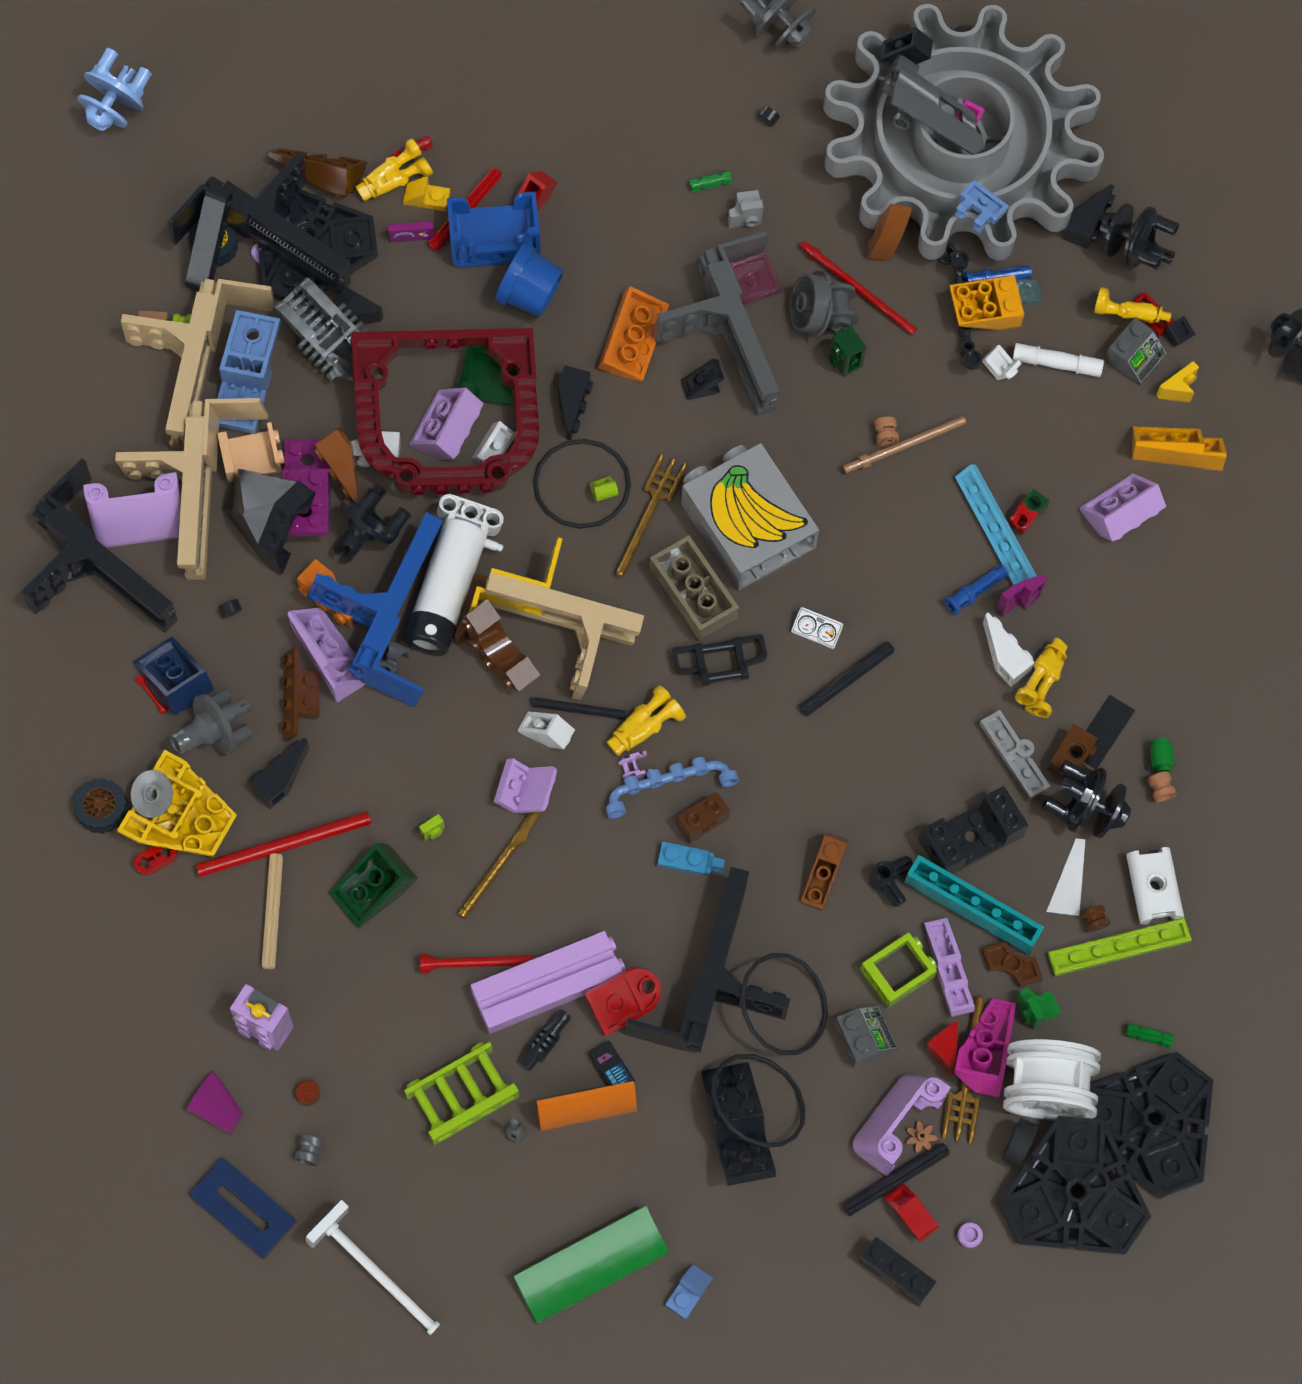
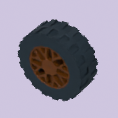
(100, 805)

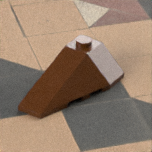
(329, 174)

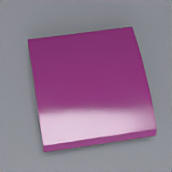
(1022, 593)

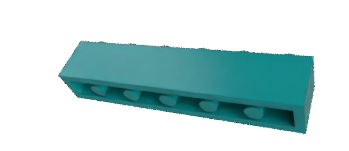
(973, 904)

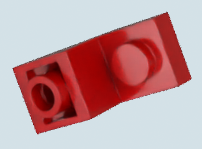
(912, 1212)

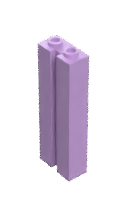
(545, 981)

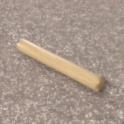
(272, 911)

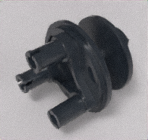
(1141, 239)
(1287, 338)
(1085, 798)

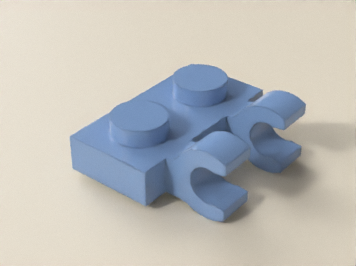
(983, 202)

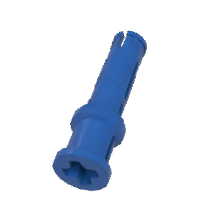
(1022, 272)
(968, 594)

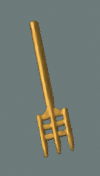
(657, 495)
(964, 1095)

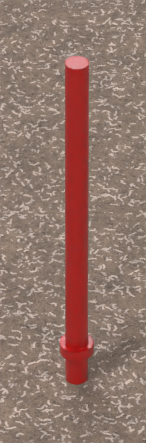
(814, 253)

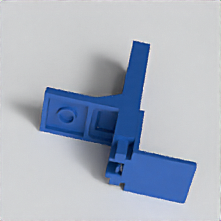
(379, 614)

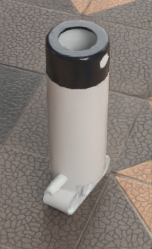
(451, 573)

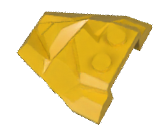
(194, 819)

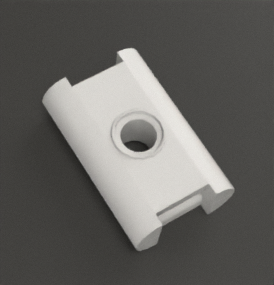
(1159, 869)

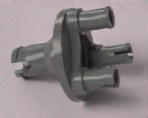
(212, 724)

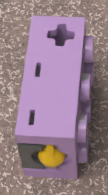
(261, 1018)

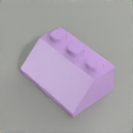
(446, 423)
(1123, 506)

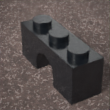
(907, 1277)

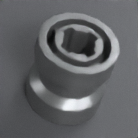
(309, 1150)

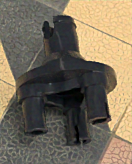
(366, 525)

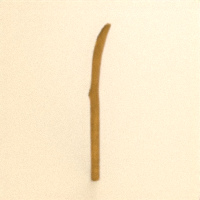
(518, 839)

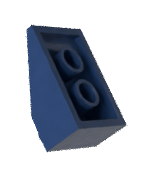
(174, 675)

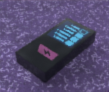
(610, 1065)

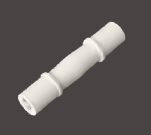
(1058, 360)

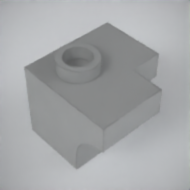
(747, 210)

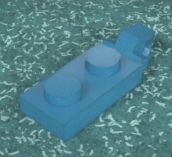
(689, 859)

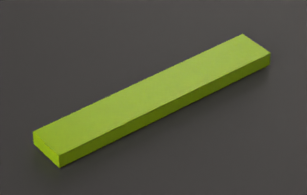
(1119, 947)

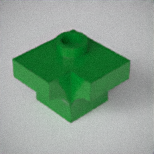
(1038, 1008)

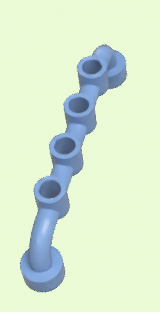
(656, 779)

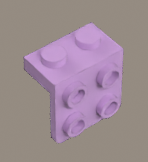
(525, 788)

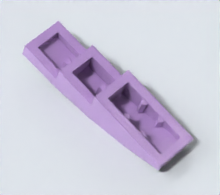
(949, 967)

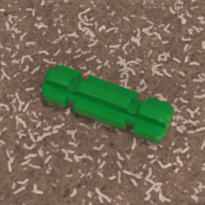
(710, 181)
(1149, 1035)

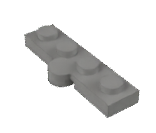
(1015, 754)

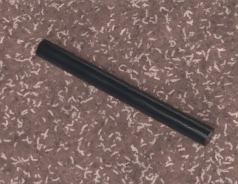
(578, 708)

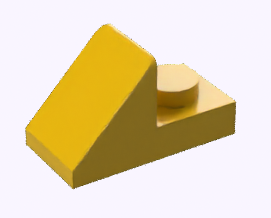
(423, 195)
(1177, 386)

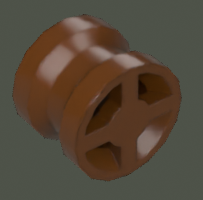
(1096, 918)

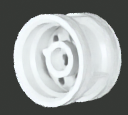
(1051, 1079)

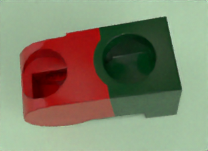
(1028, 511)

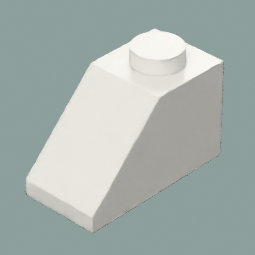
(546, 729)

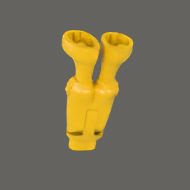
(388, 176)
(1142, 311)
(640, 723)

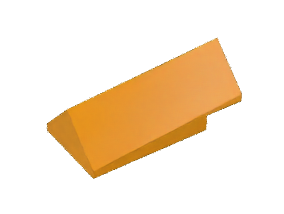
(1178, 447)

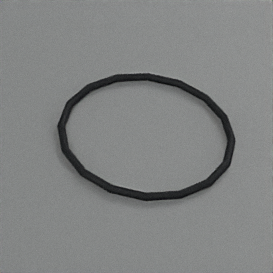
(594, 524)
(746, 1017)
(735, 1130)

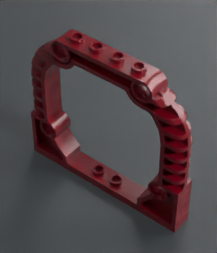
(508, 347)

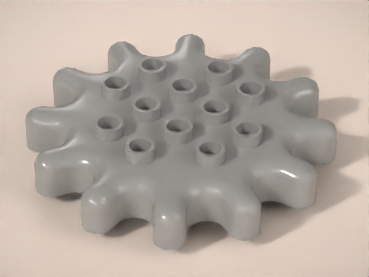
(1021, 129)

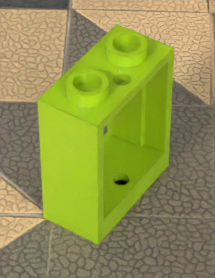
(879, 983)

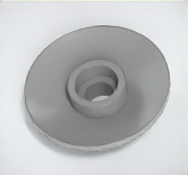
(144, 791)

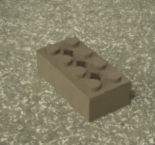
(707, 587)

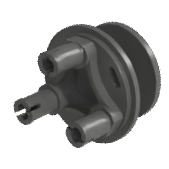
(768, 13)

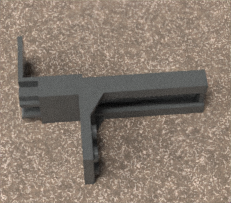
(726, 316)

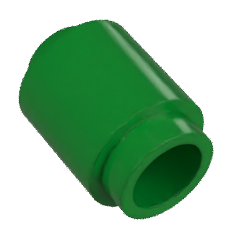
(1162, 755)

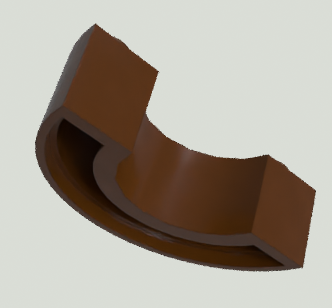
(496, 648)

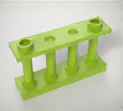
(462, 1118)

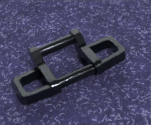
(735, 643)

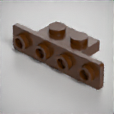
(300, 694)

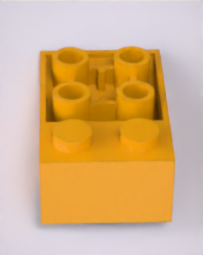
(988, 303)

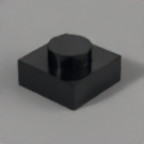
(1179, 331)

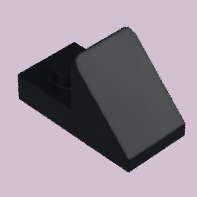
(703, 380)

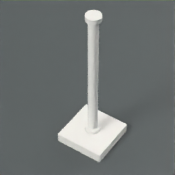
(329, 1227)

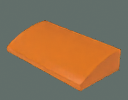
(631, 335)
(587, 1106)

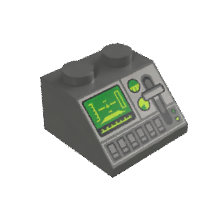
(1136, 352)
(865, 1035)

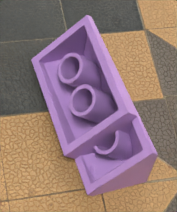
(326, 650)

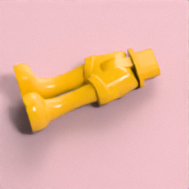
(1049, 668)

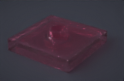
(756, 278)

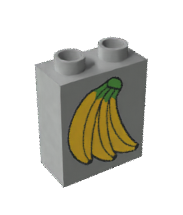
(748, 515)

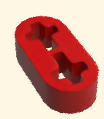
(157, 864)

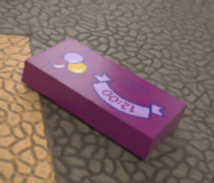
(410, 231)

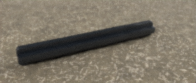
(846, 678)
(896, 1179)

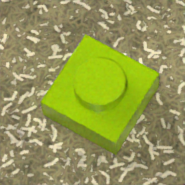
(432, 828)

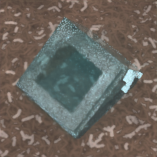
(1029, 292)

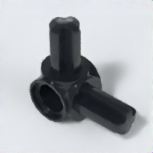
(888, 884)

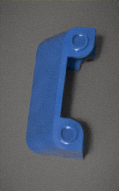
(492, 233)

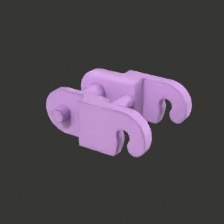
(632, 757)

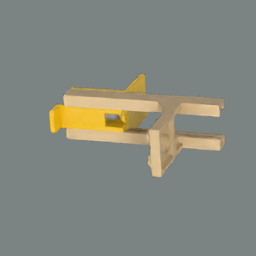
(584, 616)

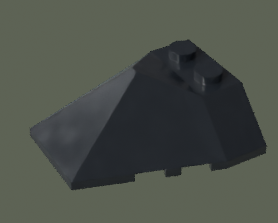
(264, 512)

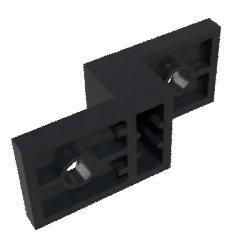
(745, 1113)

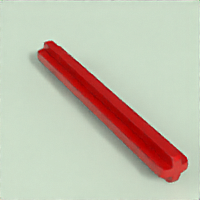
(473, 198)

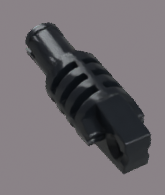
(545, 1040)

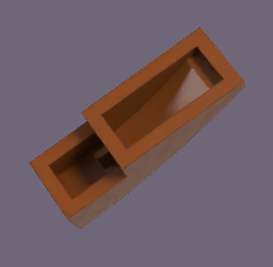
(888, 232)

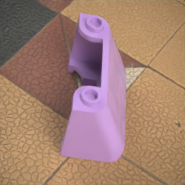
(135, 517)
(875, 1139)

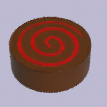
(307, 1092)

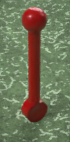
(140, 680)

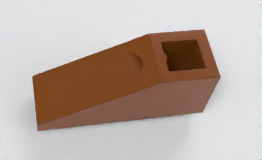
(340, 456)
(824, 870)

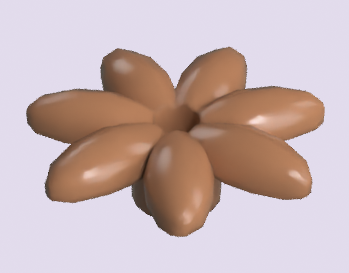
(921, 1141)

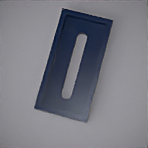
(258, 1240)

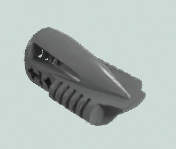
(321, 328)

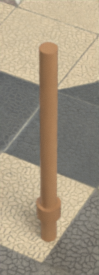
(864, 461)

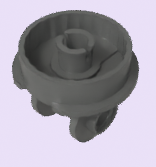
(821, 305)

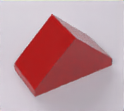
(944, 1048)

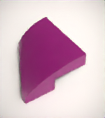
(216, 1105)

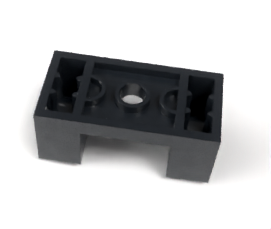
(994, 822)

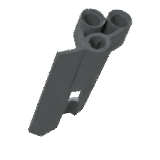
(922, 102)

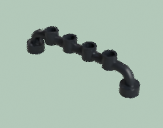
(972, 358)

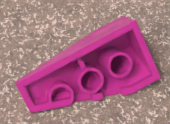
(984, 1054)

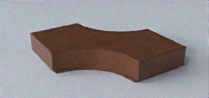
(1003, 959)

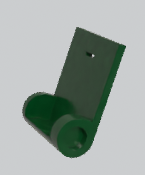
(482, 377)

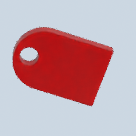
(623, 998)

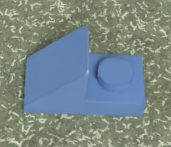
(689, 1291)

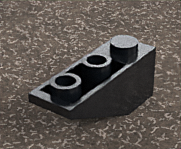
(1085, 219)
(572, 392)
(277, 779)

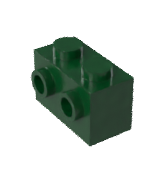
(847, 351)

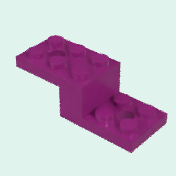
(314, 477)

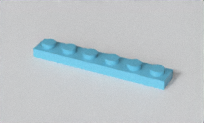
(995, 524)

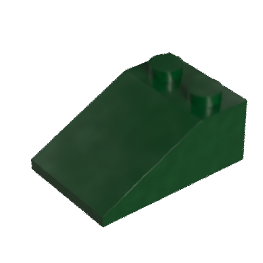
(373, 884)

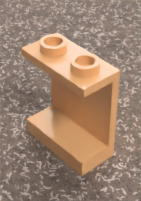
(251, 452)

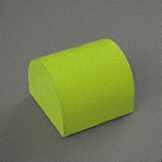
(603, 488)

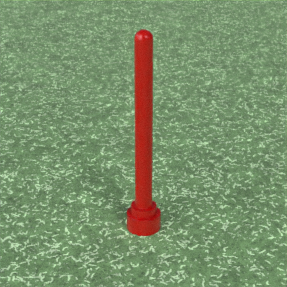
(429, 963)

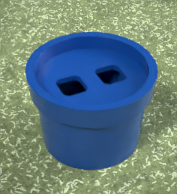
(529, 282)

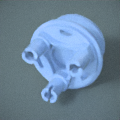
(115, 89)

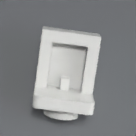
(1000, 363)

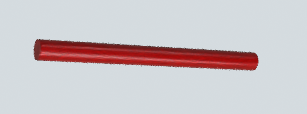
(283, 844)

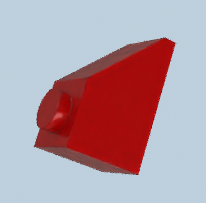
(541, 185)

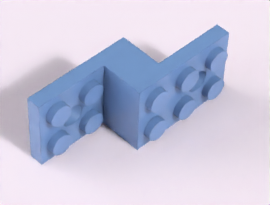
(246, 363)

